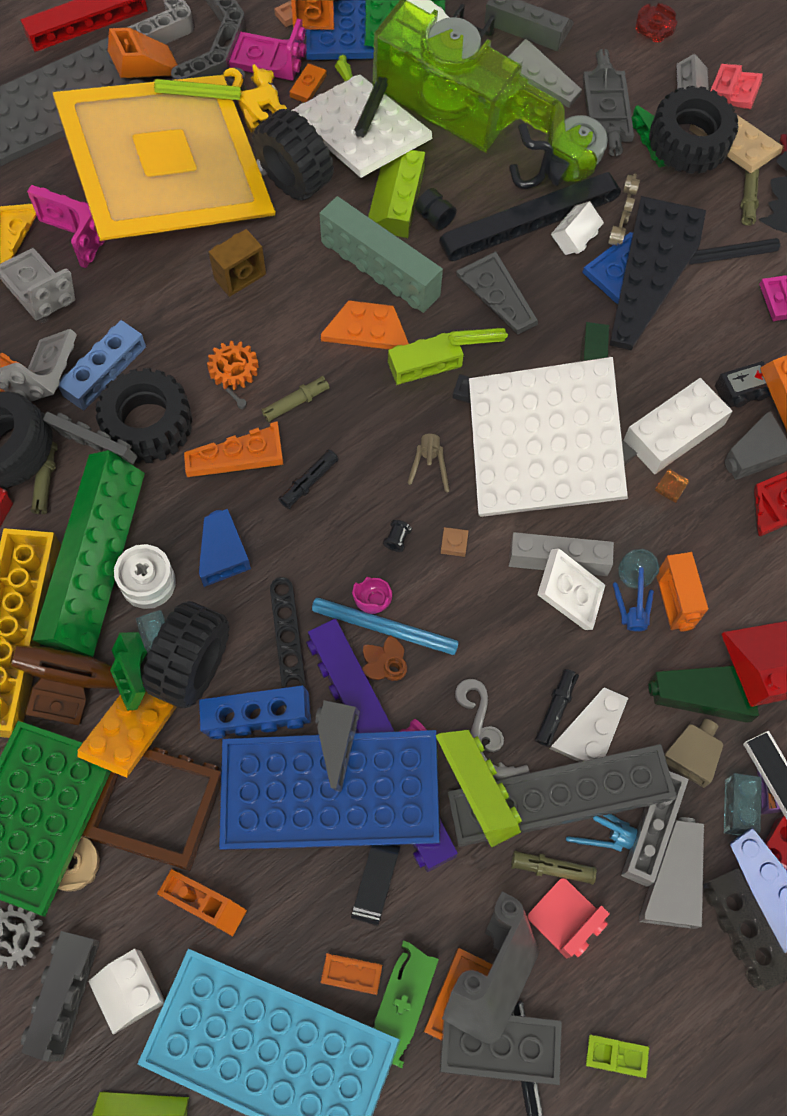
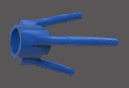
(638, 617)

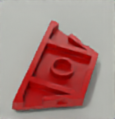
(771, 504)

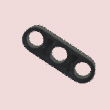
(375, 884)

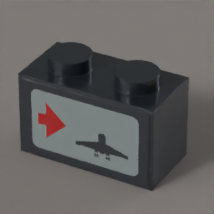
(742, 385)

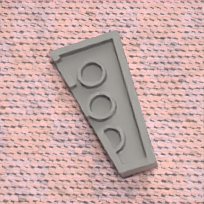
(545, 74)

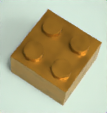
(237, 262)

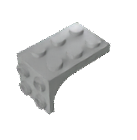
(37, 284)
(44, 370)

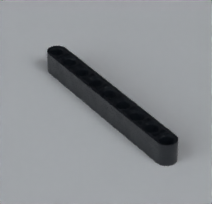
(527, 217)

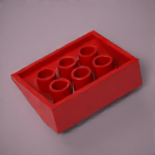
(760, 661)

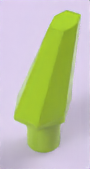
(344, 68)

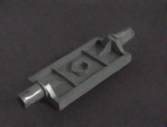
(609, 101)

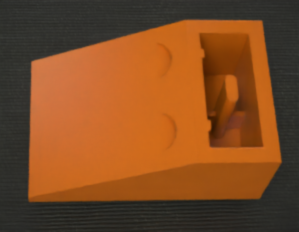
(139, 54)

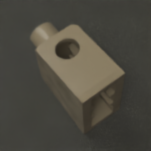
(696, 753)

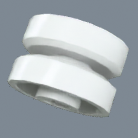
(145, 576)

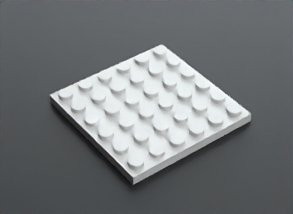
(547, 438)

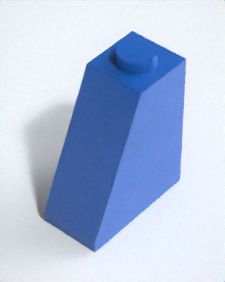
(221, 549)

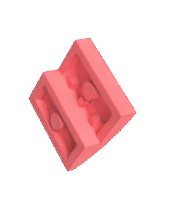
(737, 86)

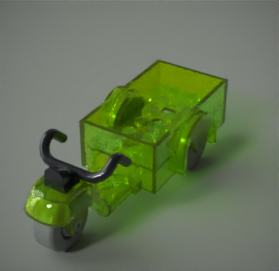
(459, 73)

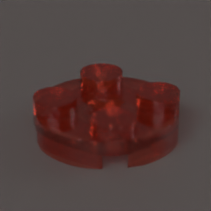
(647, 24)

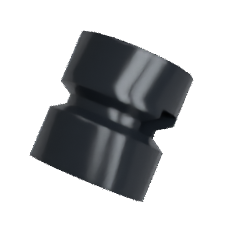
(435, 209)

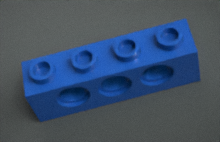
(216, 709)

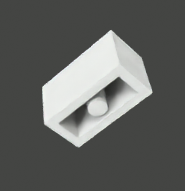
(577, 228)

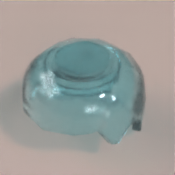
(630, 566)

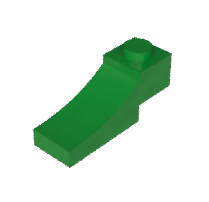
(126, 668)

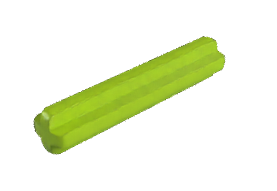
(477, 336)

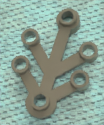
(631, 187)

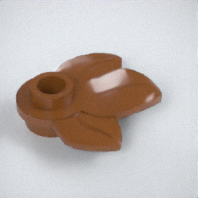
(382, 658)

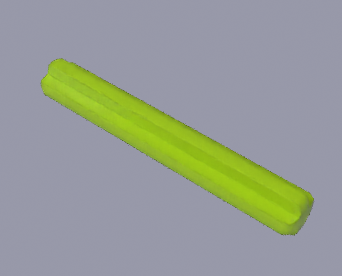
(197, 89)

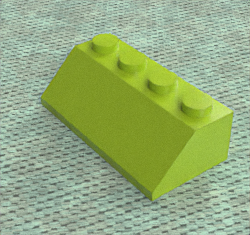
(398, 193)
(479, 785)

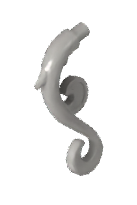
(491, 733)

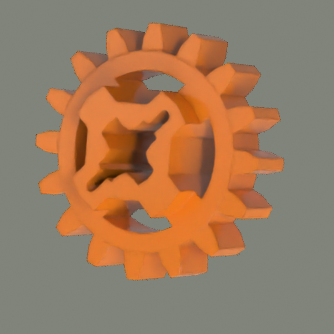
(230, 362)

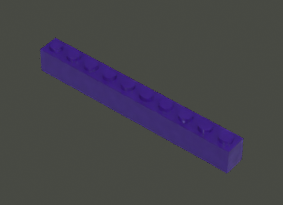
(353, 689)

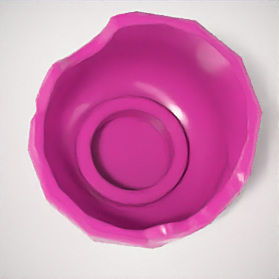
(372, 595)

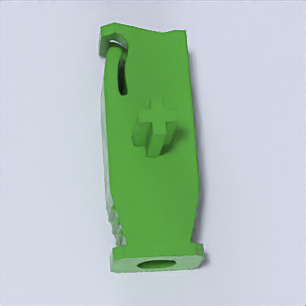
(405, 997)

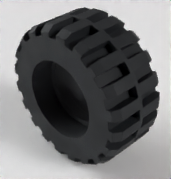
(700, 109)
(292, 154)
(140, 389)
(185, 654)

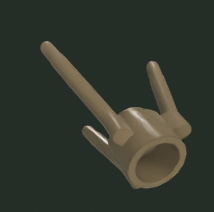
(430, 449)

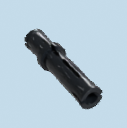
(313, 474)
(560, 698)

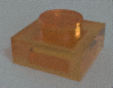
(672, 485)

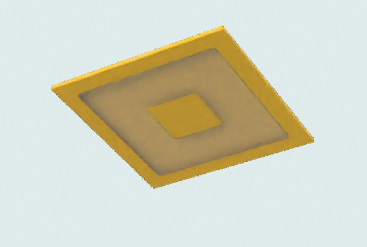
(161, 159)

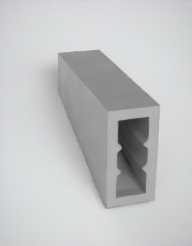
(678, 887)

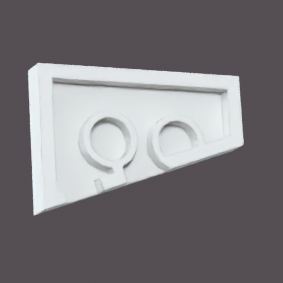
(593, 729)

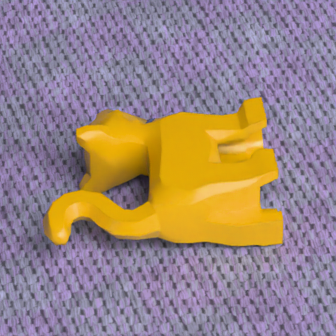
(256, 100)

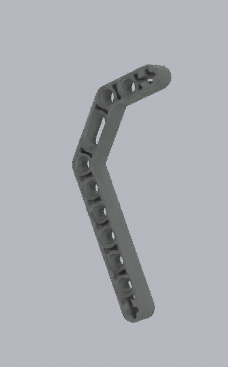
(218, 58)

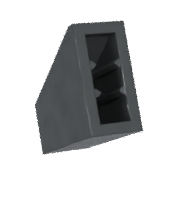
(758, 449)

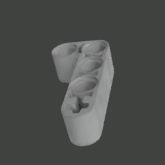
(168, 25)

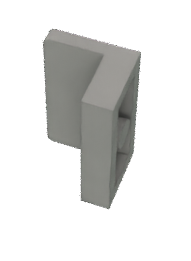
(692, 73)

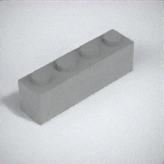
(533, 551)
(653, 836)

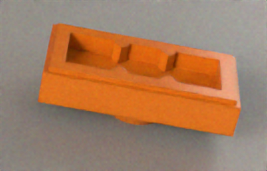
(308, 83)
(351, 974)

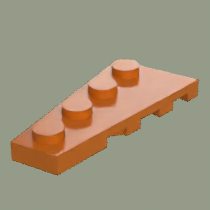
(246, 452)

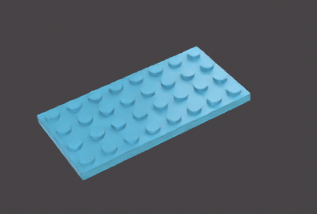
(264, 1046)

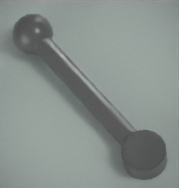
(241, 403)

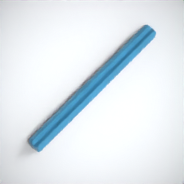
(385, 626)

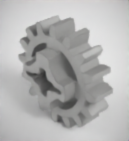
(23, 930)

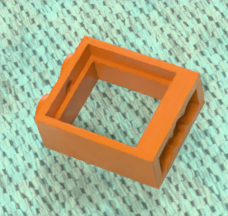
(681, 591)

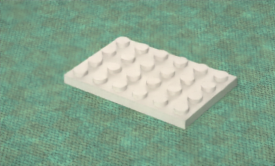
(388, 137)

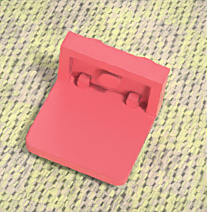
(567, 919)

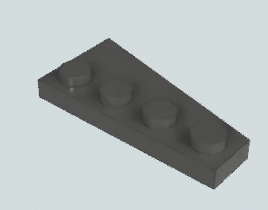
(497, 289)
(81, 434)

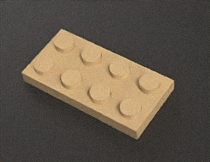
(751, 146)

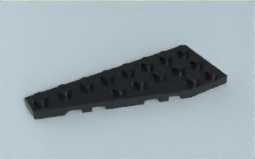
(659, 251)

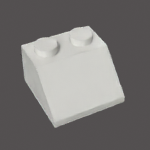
(126, 990)

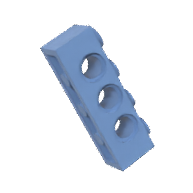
(98, 376)

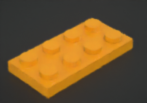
(125, 735)

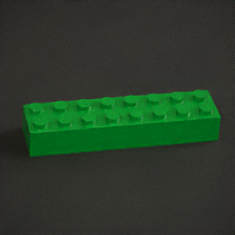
(88, 555)

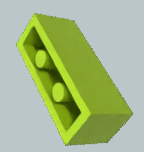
(424, 358)

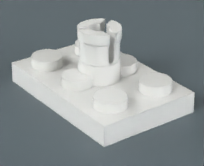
(571, 589)

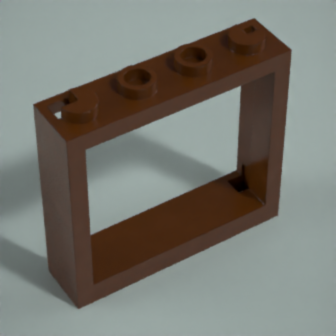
(147, 850)

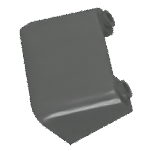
(485, 1003)

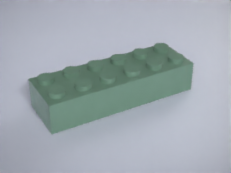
(380, 254)

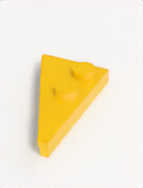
(14, 225)

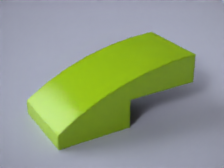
(617, 1056)

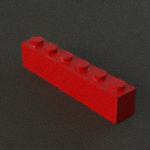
(76, 19)

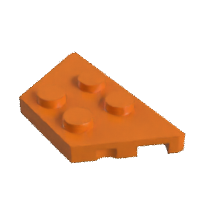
(366, 326)

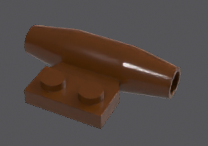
(61, 683)

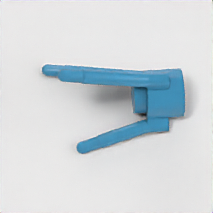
(621, 833)

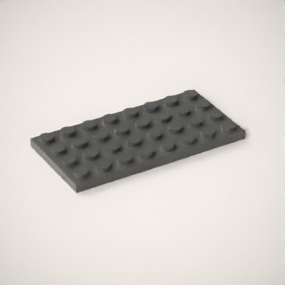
(28, 106)

